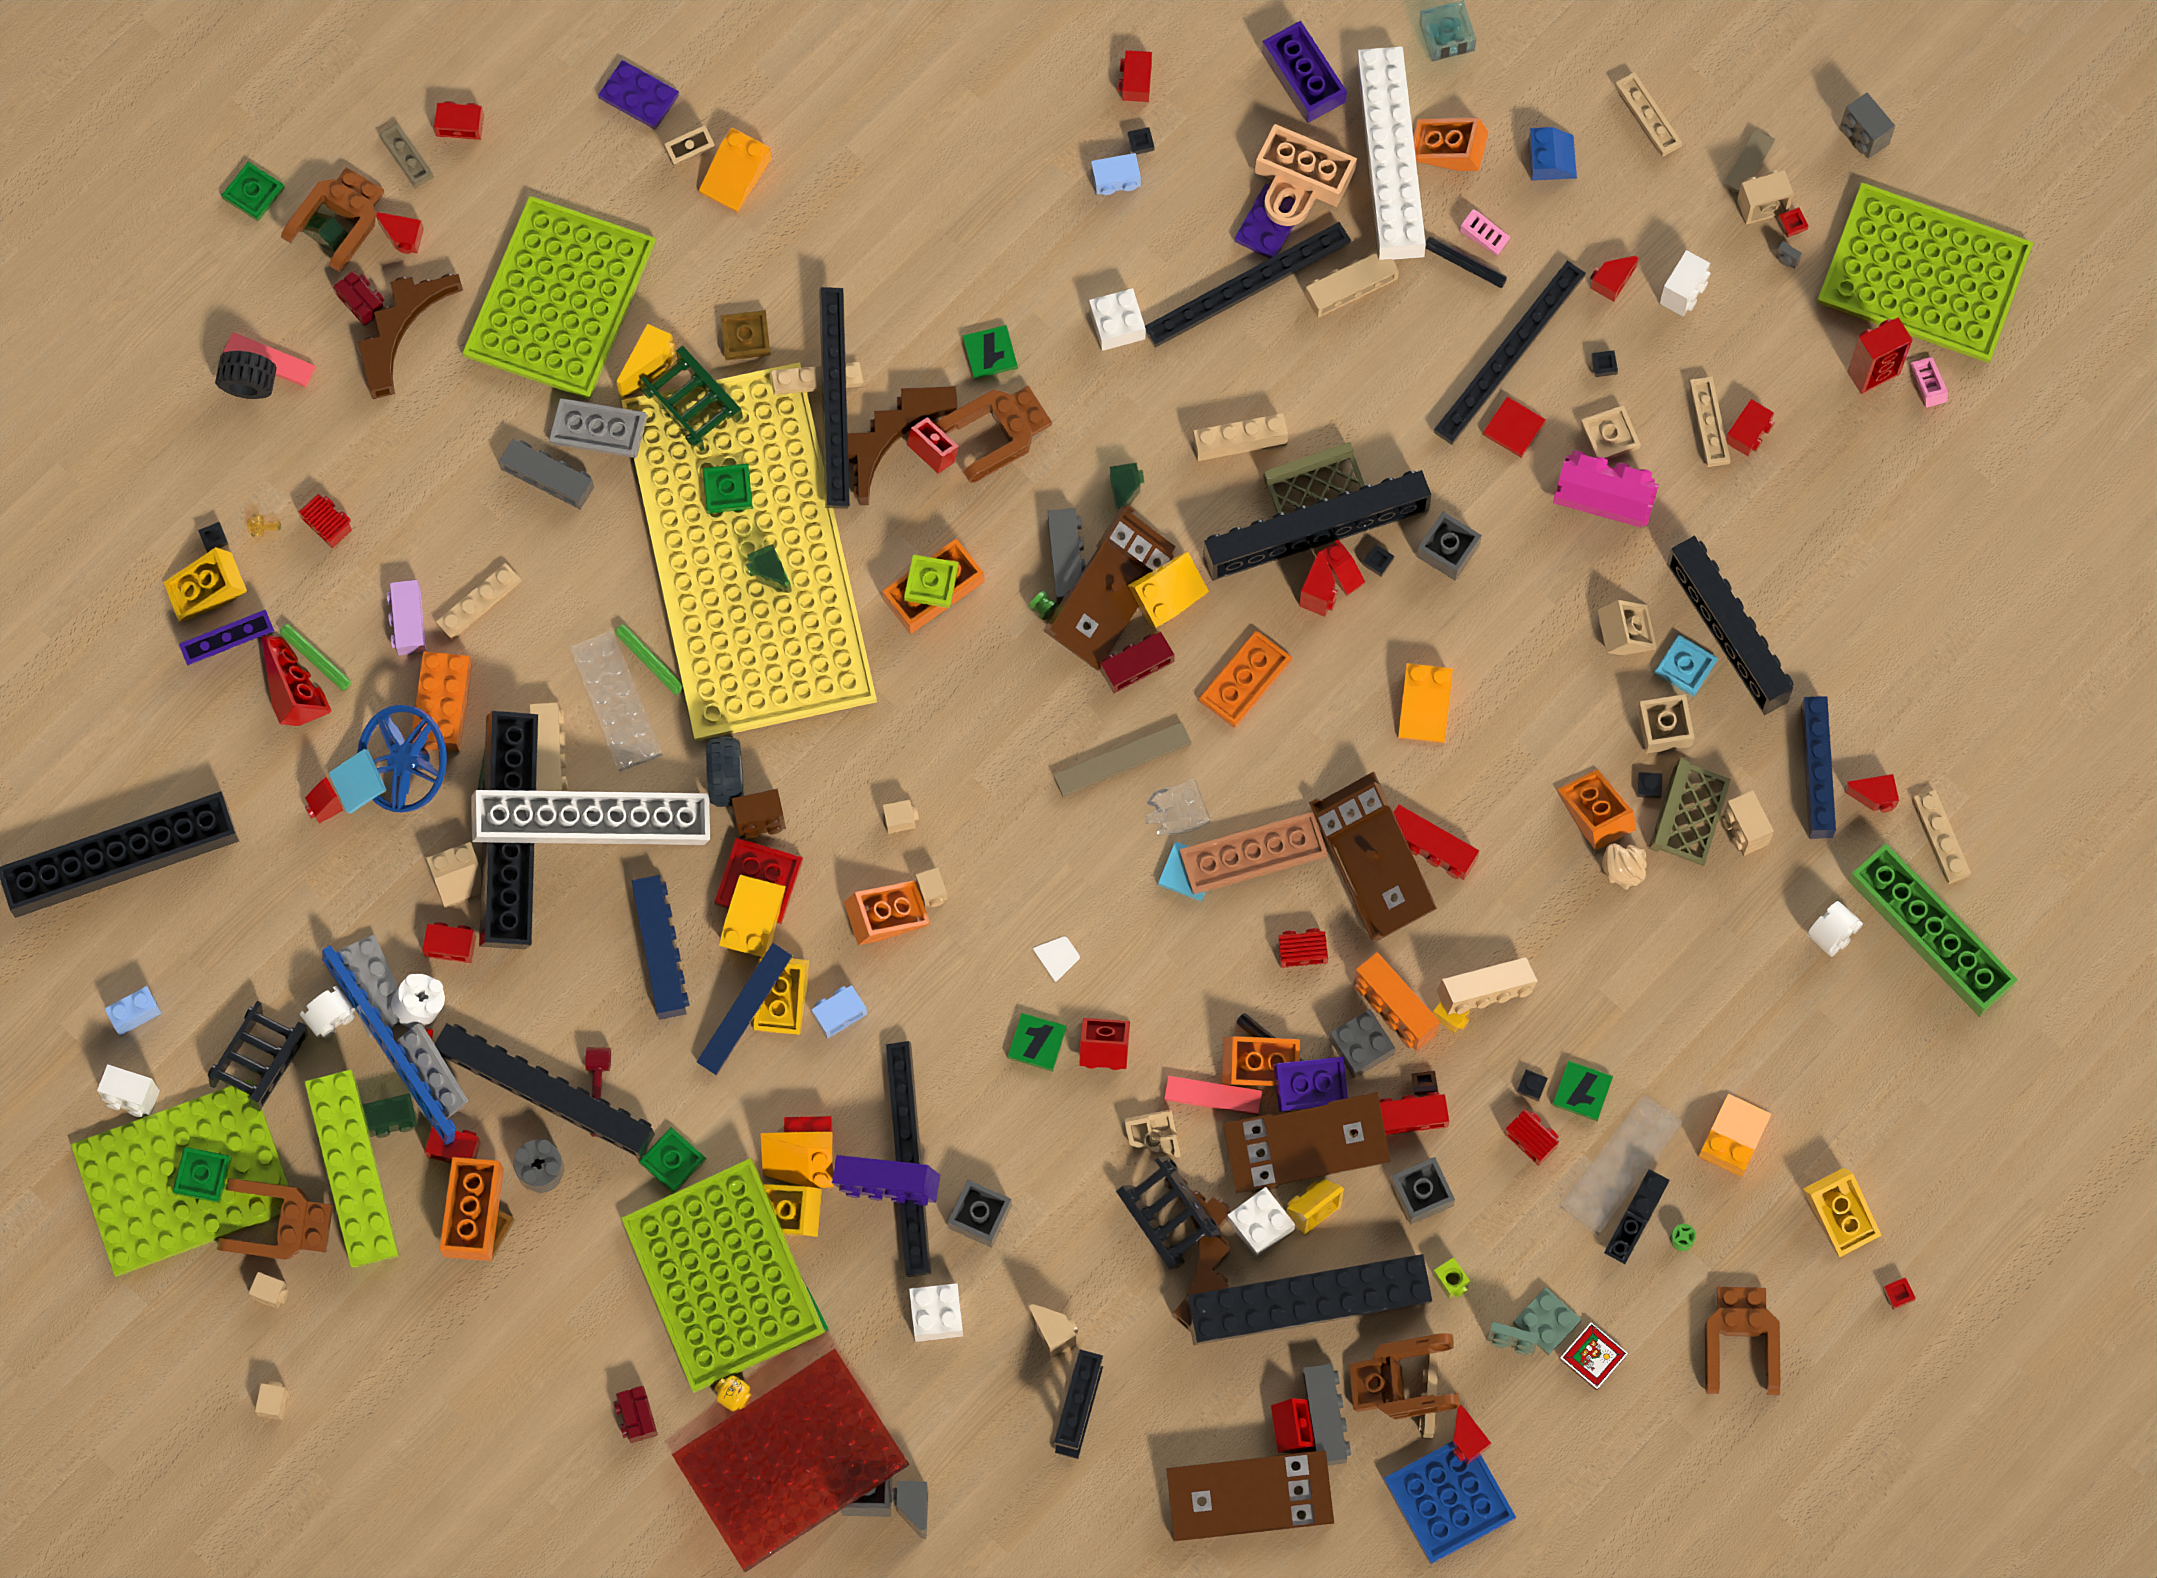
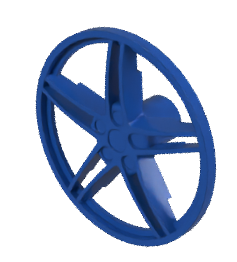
(406, 756)

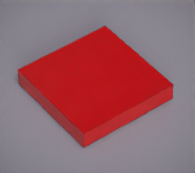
(1514, 427)

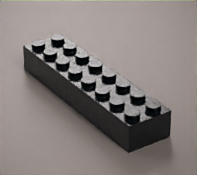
(1730, 625)

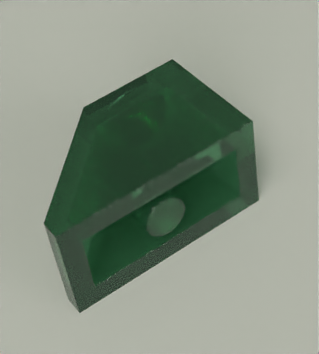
(326, 231)
(1125, 483)
(768, 569)

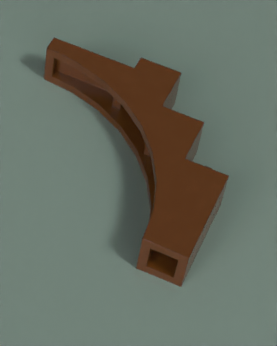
(392, 322)
(913, 406)

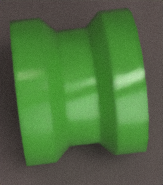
(1043, 605)
(1686, 1234)

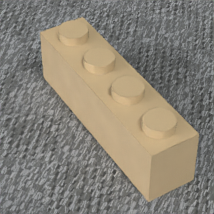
(1350, 283)
(1240, 437)
(549, 747)
(1487, 986)

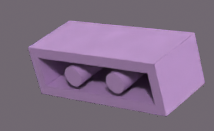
(406, 617)

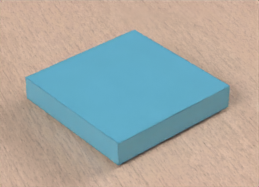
(1686, 665)
(357, 781)
(1175, 877)

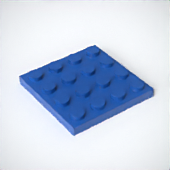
(1448, 1501)

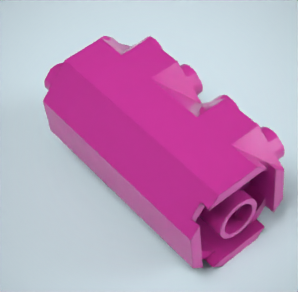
(1605, 491)

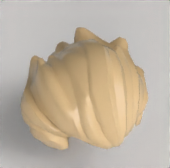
(1624, 865)

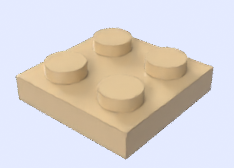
(1610, 433)

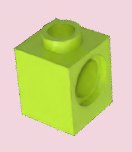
(1451, 1268)

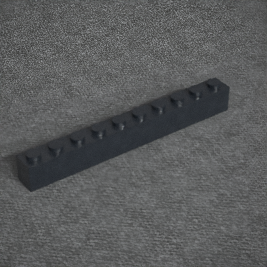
(544, 1091)

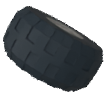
(724, 770)

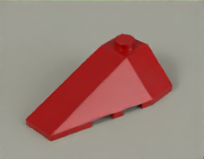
(291, 691)

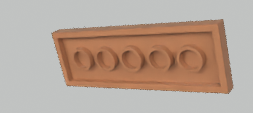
(1253, 853)

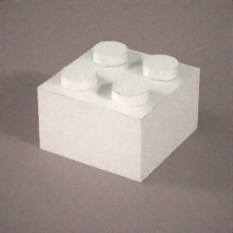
(1685, 284)
(1117, 319)
(128, 1091)
(1260, 1222)
(936, 1312)

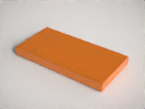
(1245, 679)

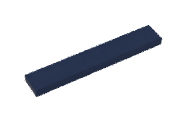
(744, 1008)

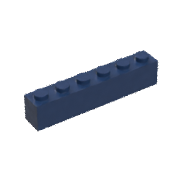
(1818, 767)
(659, 947)

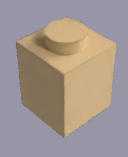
(900, 816)
(931, 887)
(268, 1290)
(271, 1400)

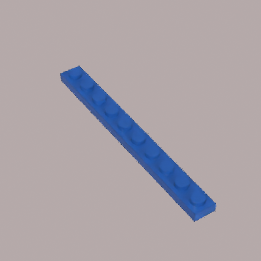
(393, 1051)

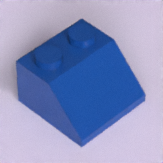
(1551, 154)

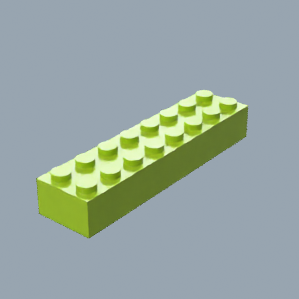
(352, 1169)

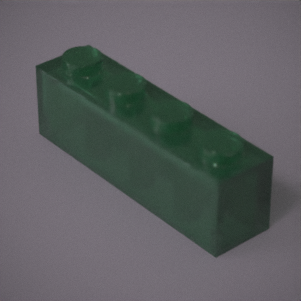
(390, 1115)

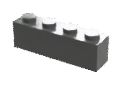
(546, 474)
(1065, 549)
(1325, 1412)

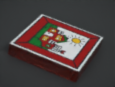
(1593, 1356)

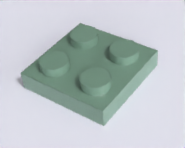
(1548, 1319)
(1521, 1340)

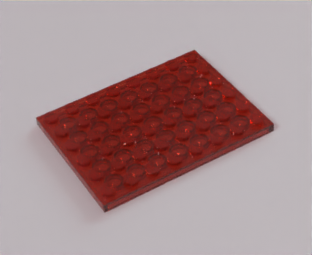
(790, 1460)

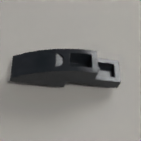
(1637, 1216)

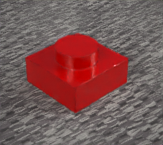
(1793, 222)
(1899, 1293)

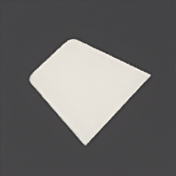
(1057, 956)

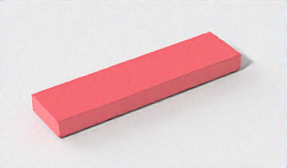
(287, 365)
(1213, 1095)

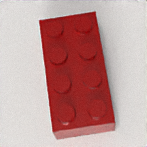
(1879, 354)

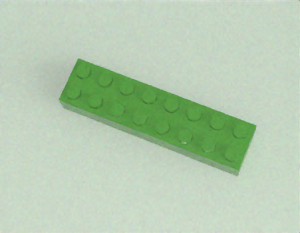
(1932, 930)

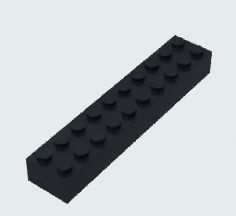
(1316, 524)
(118, 854)
(508, 867)
(1308, 1299)

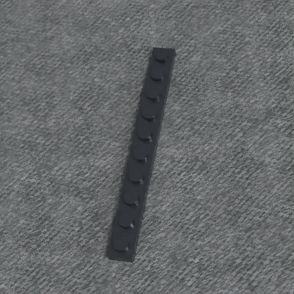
(1247, 284)
(1509, 352)
(834, 398)
(908, 1150)

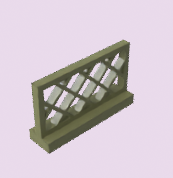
(1309, 464)
(1670, 806)

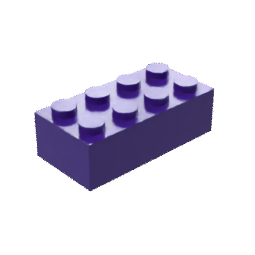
(1304, 71)
(886, 1179)

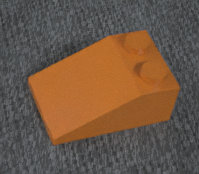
(1450, 143)
(1597, 809)
(886, 912)
(1251, 1059)

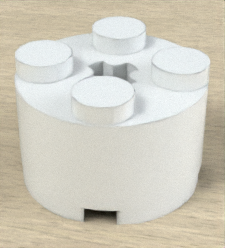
(1834, 929)
(418, 1000)
(328, 1012)

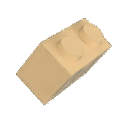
(689, 145)

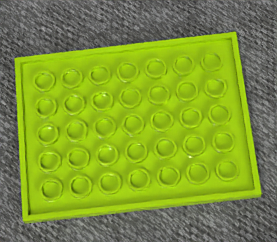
(1927, 267)
(559, 297)
(135, 1168)
(723, 1275)

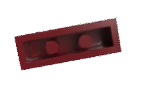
(1136, 661)

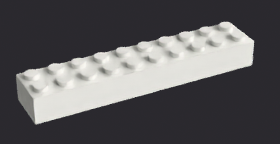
(1391, 153)
(590, 817)

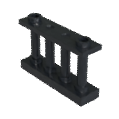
(269, 1074)
(1145, 1215)
(1078, 1404)

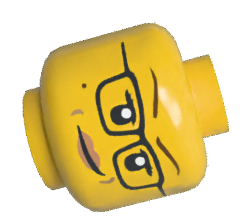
(733, 1393)

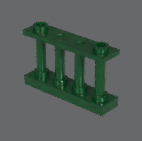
(699, 377)

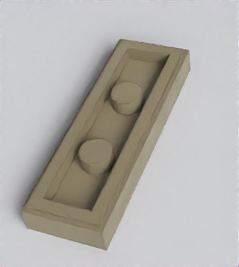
(406, 155)
(1749, 160)

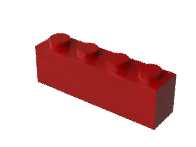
(1436, 844)
(1414, 1113)

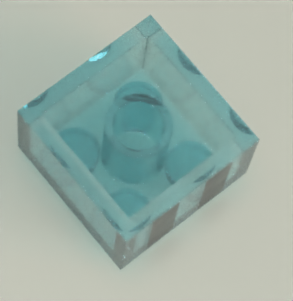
(1447, 30)

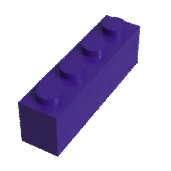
(226, 637)

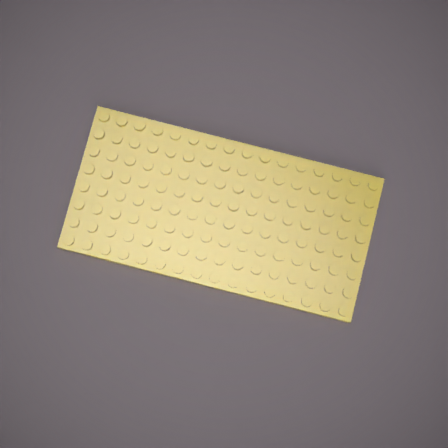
(742, 646)

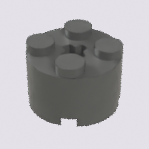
(525, 1165)

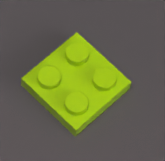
(931, 581)

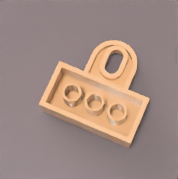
(1301, 171)

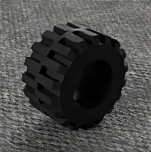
(246, 374)

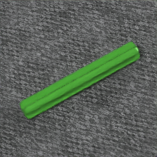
(315, 657)
(649, 659)

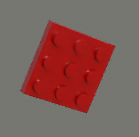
(762, 864)

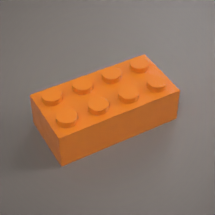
(916, 615)
(444, 696)
(1396, 1002)
(471, 1209)

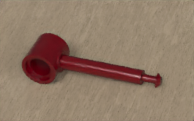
(597, 1060)

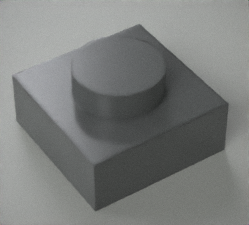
(1788, 255)

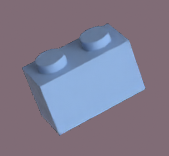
(1116, 174)
(133, 1011)
(838, 1011)

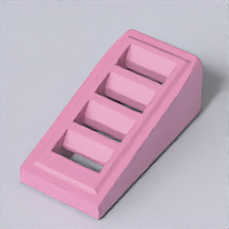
(1473, 234)
(1933, 395)

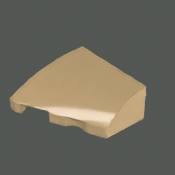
(1154, 1132)

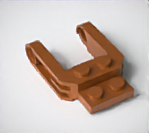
(350, 198)
(1018, 417)
(300, 1227)
(1742, 1313)
(1380, 1380)

